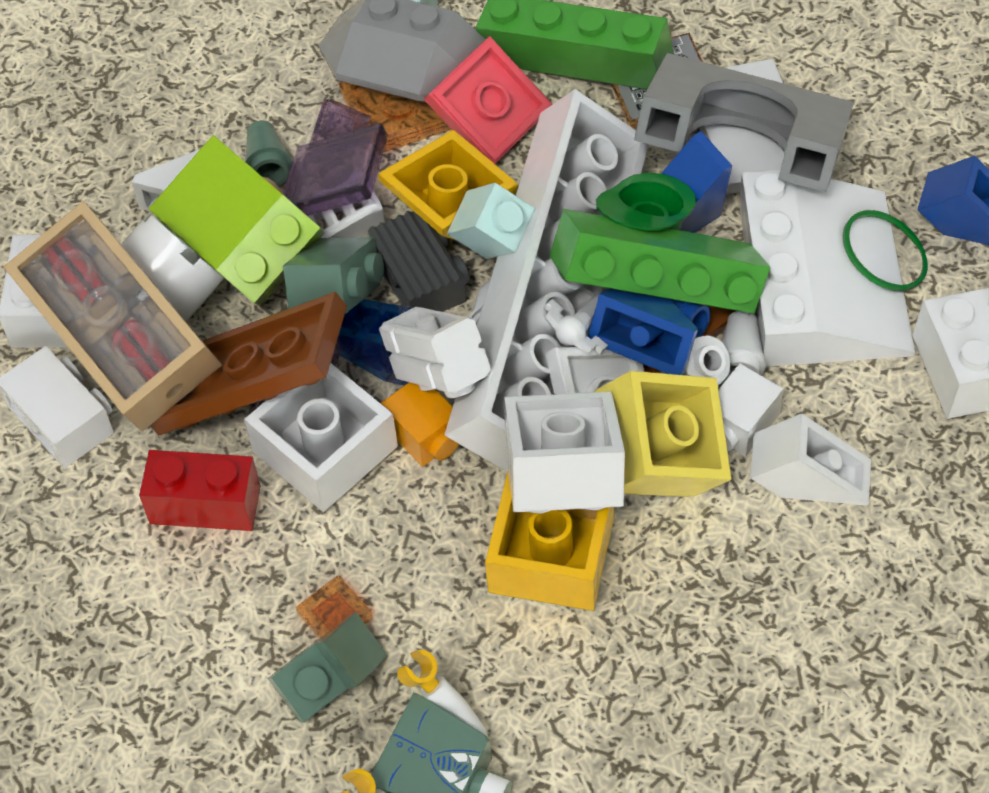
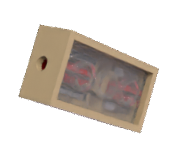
(112, 316)

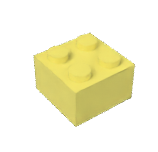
(670, 433)

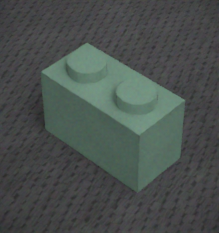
(334, 265)

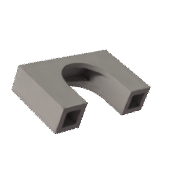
(700, 94)

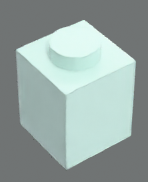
(491, 221)

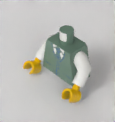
(435, 743)

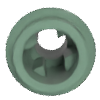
(266, 152)

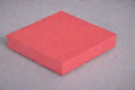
(488, 101)

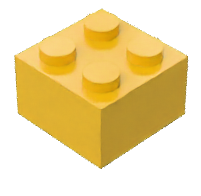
(549, 554)

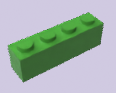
(578, 40)
(659, 262)

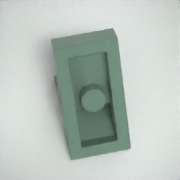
(328, 667)

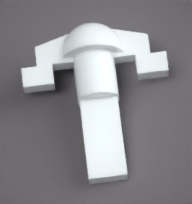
(572, 329)

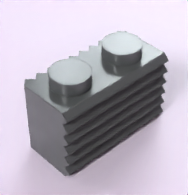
(419, 264)

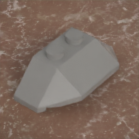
(398, 46)

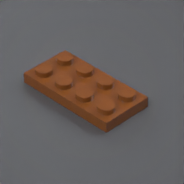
(262, 361)

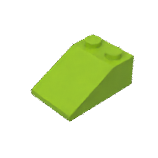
(235, 220)

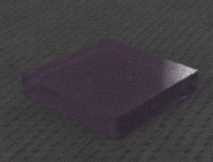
(336, 170)

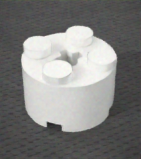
(172, 265)

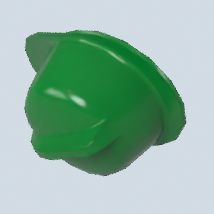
(648, 202)

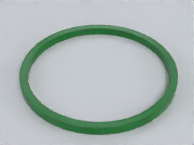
(878, 214)

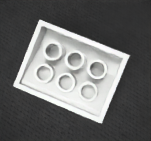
(814, 296)

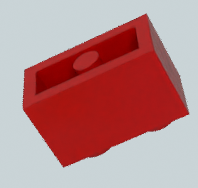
(200, 490)

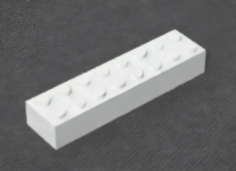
(570, 163)

